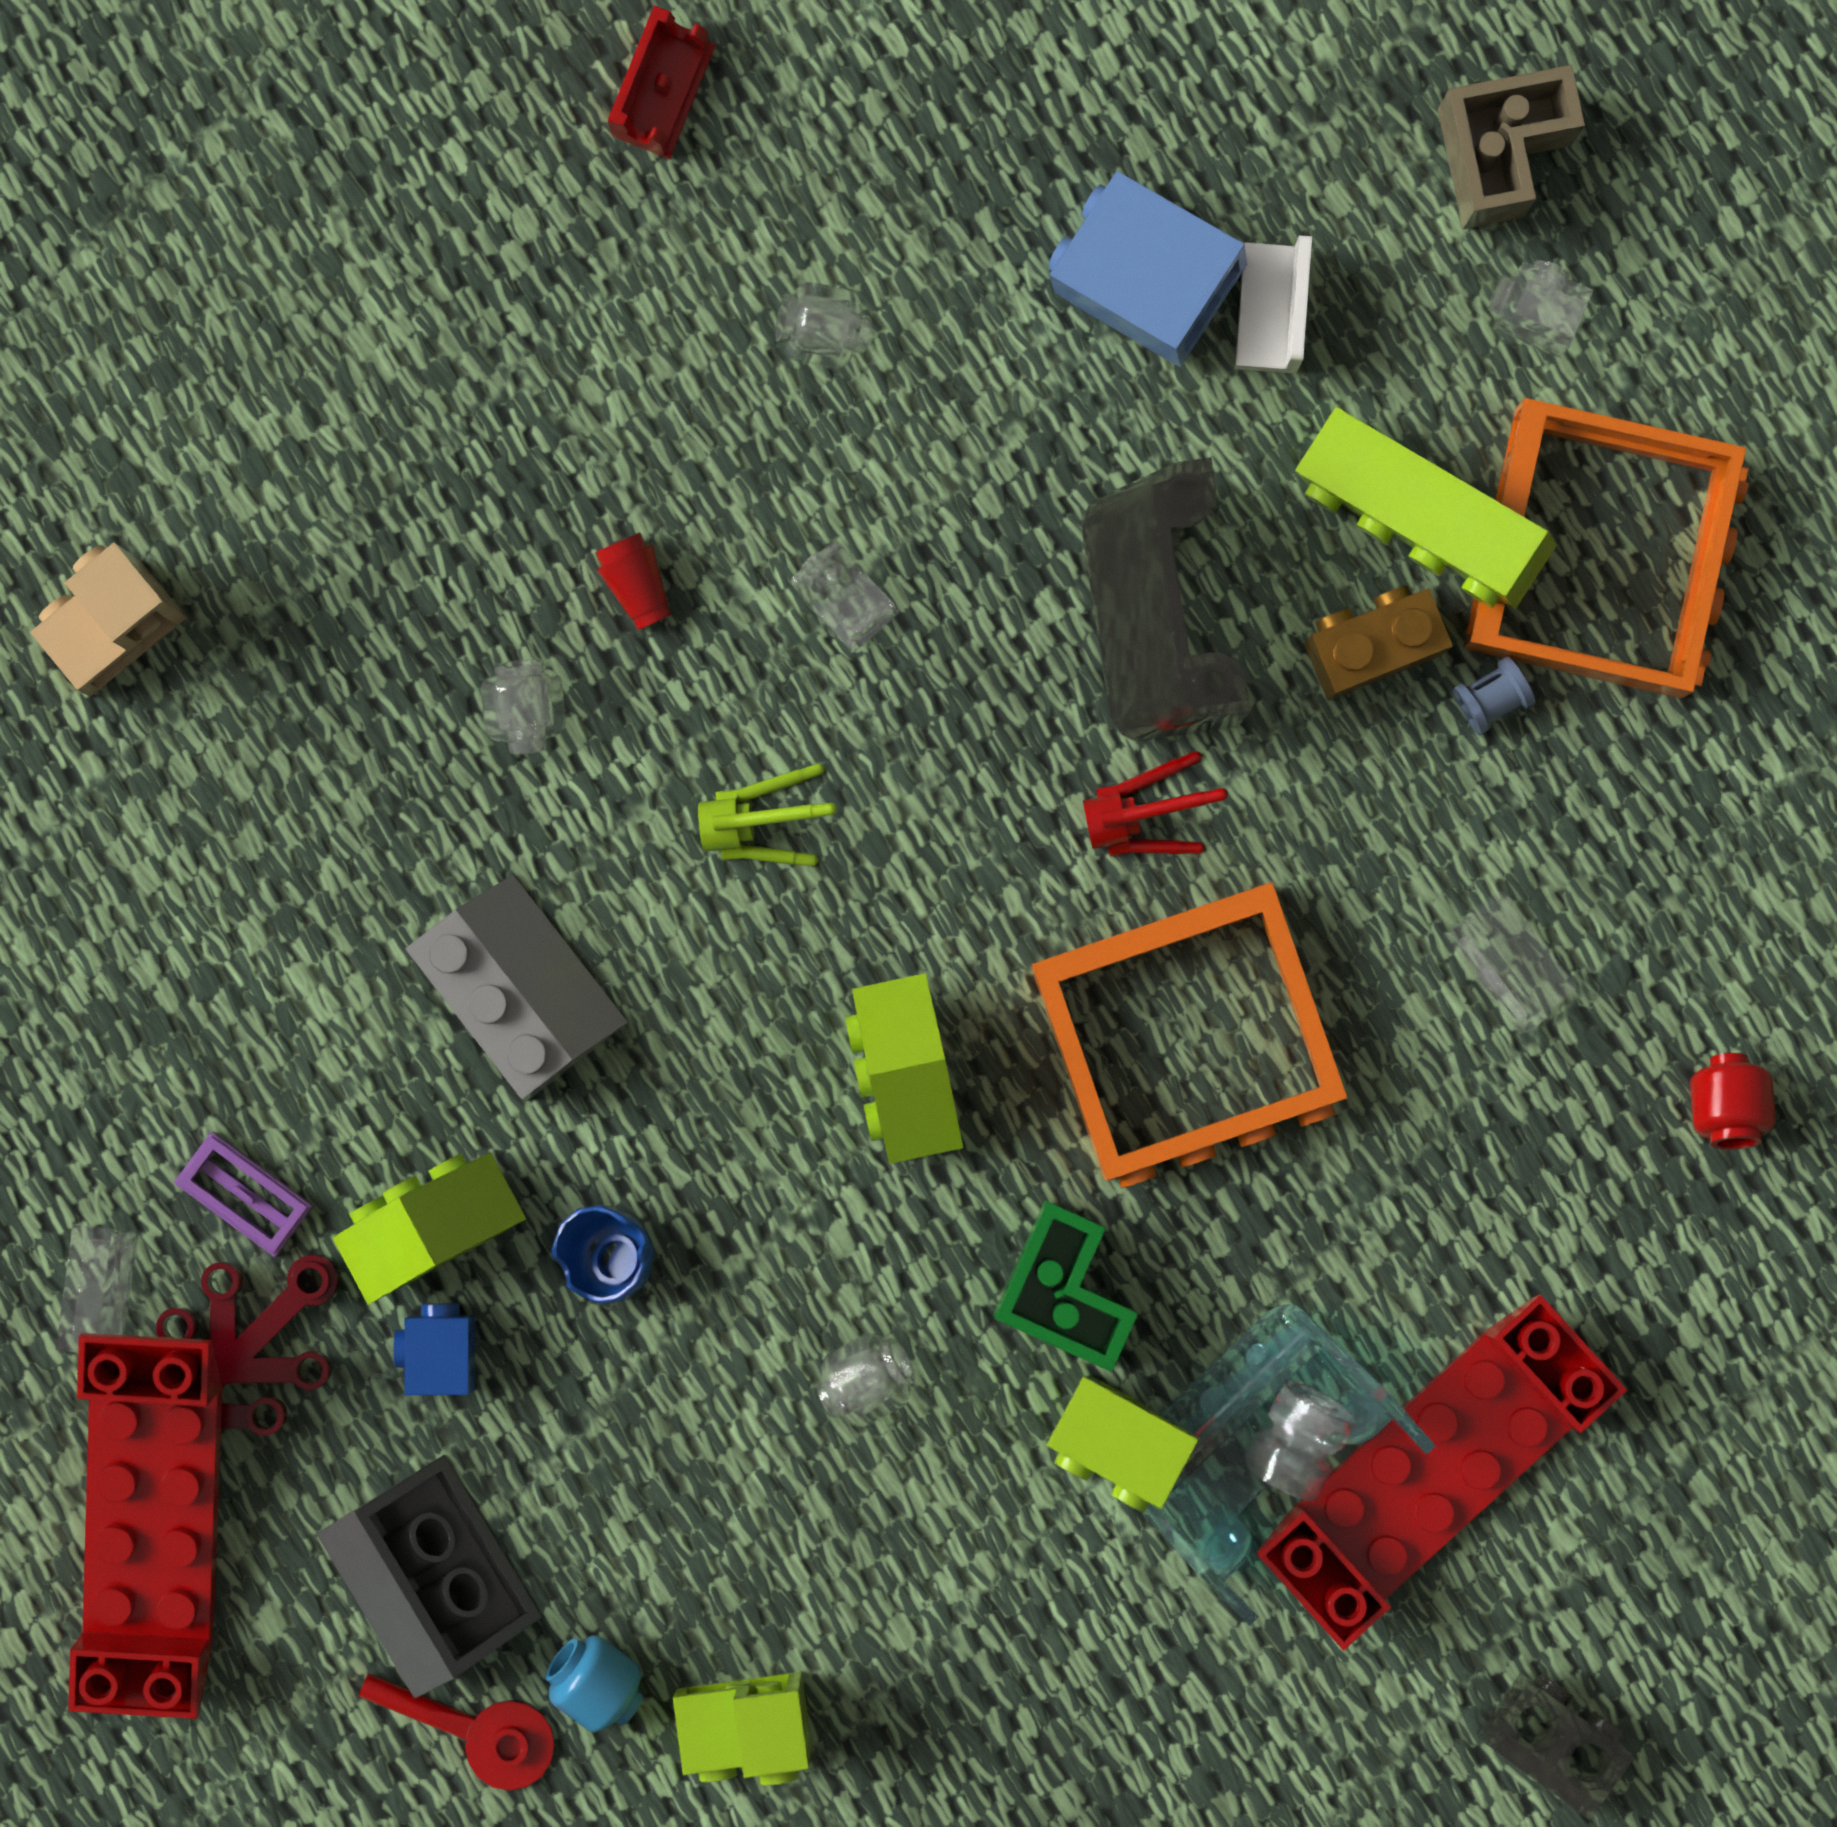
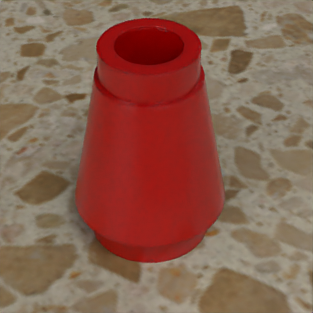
(634, 579)

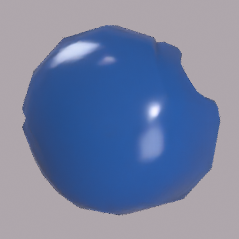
(627, 1266)

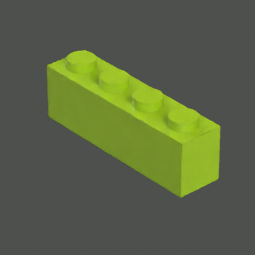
(1425, 509)

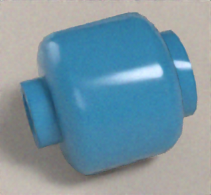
(594, 1683)

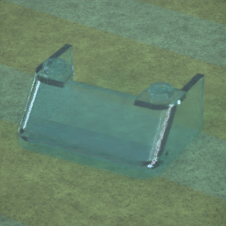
(1227, 1411)

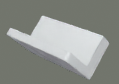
(1273, 307)

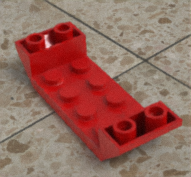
(1398, 1507)
(148, 1525)

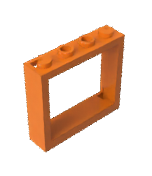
(1713, 545)
(1248, 1126)

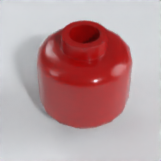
(1732, 1102)

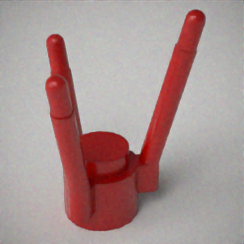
(1114, 819)

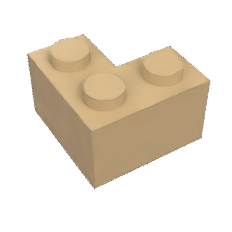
(108, 621)

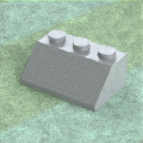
(516, 986)

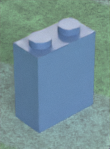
(1147, 267)

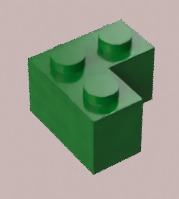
(1047, 1293)

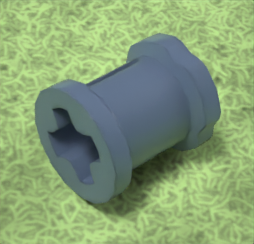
(1494, 695)

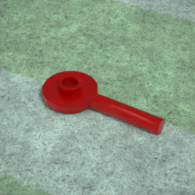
(504, 1745)

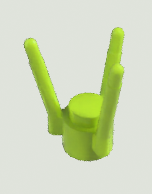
(727, 823)

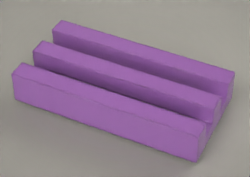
(287, 1225)

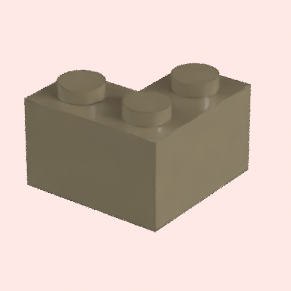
(1492, 131)

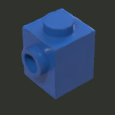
(437, 1351)

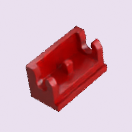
(660, 84)

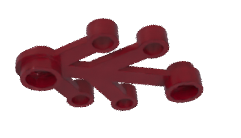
(237, 1354)

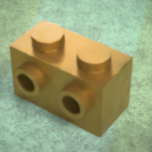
(1377, 644)

